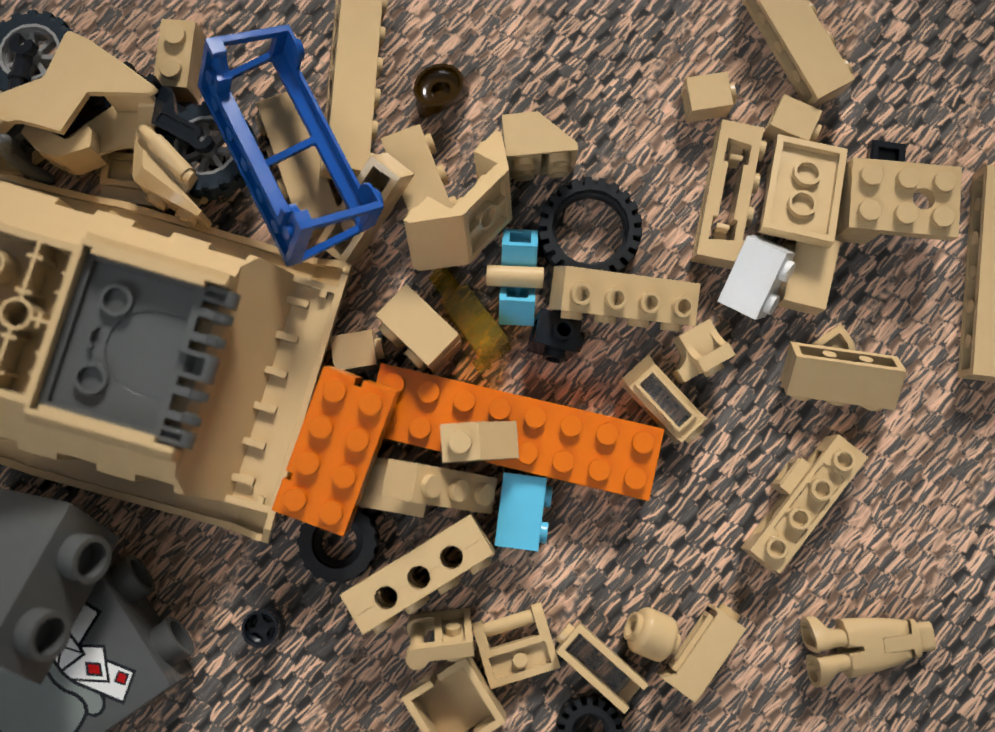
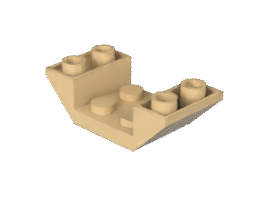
(457, 235)

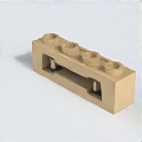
(739, 141)
(797, 514)

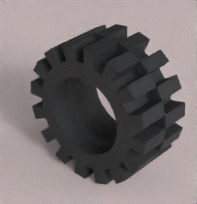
(588, 705)

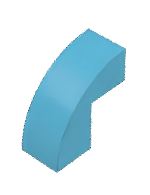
(517, 303)

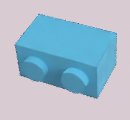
(522, 512)

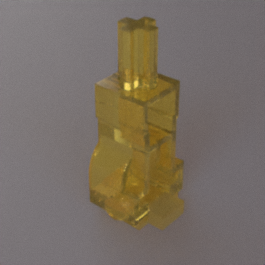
(471, 319)

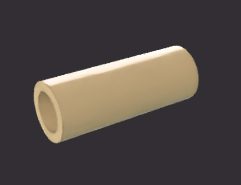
(514, 276)

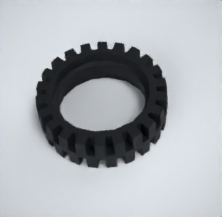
(595, 190)

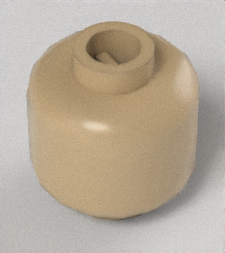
(652, 634)

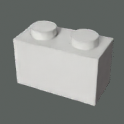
(757, 277)

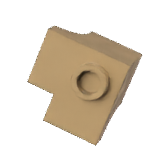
(700, 352)

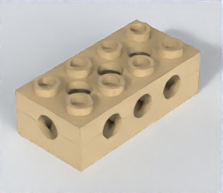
(377, 613)

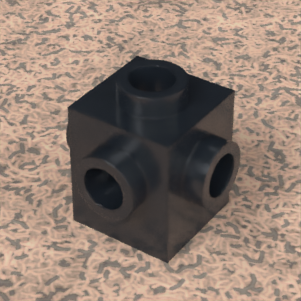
(555, 336)

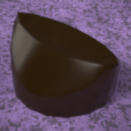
(439, 89)

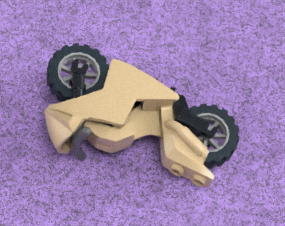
(92, 104)

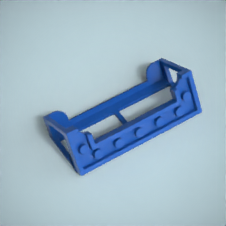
(286, 223)

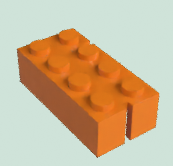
(336, 450)

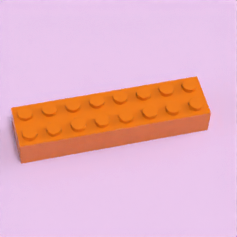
(551, 437)

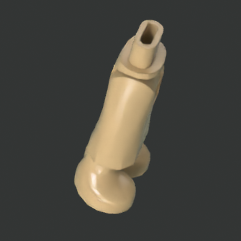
(863, 645)

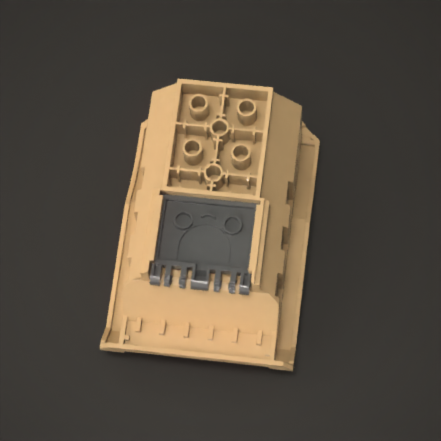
(129, 346)

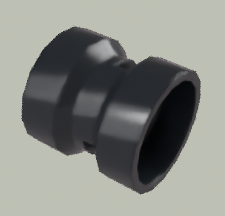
(257, 630)

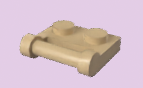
(452, 637)
(519, 657)

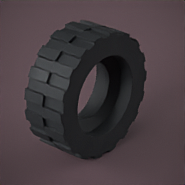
(340, 570)

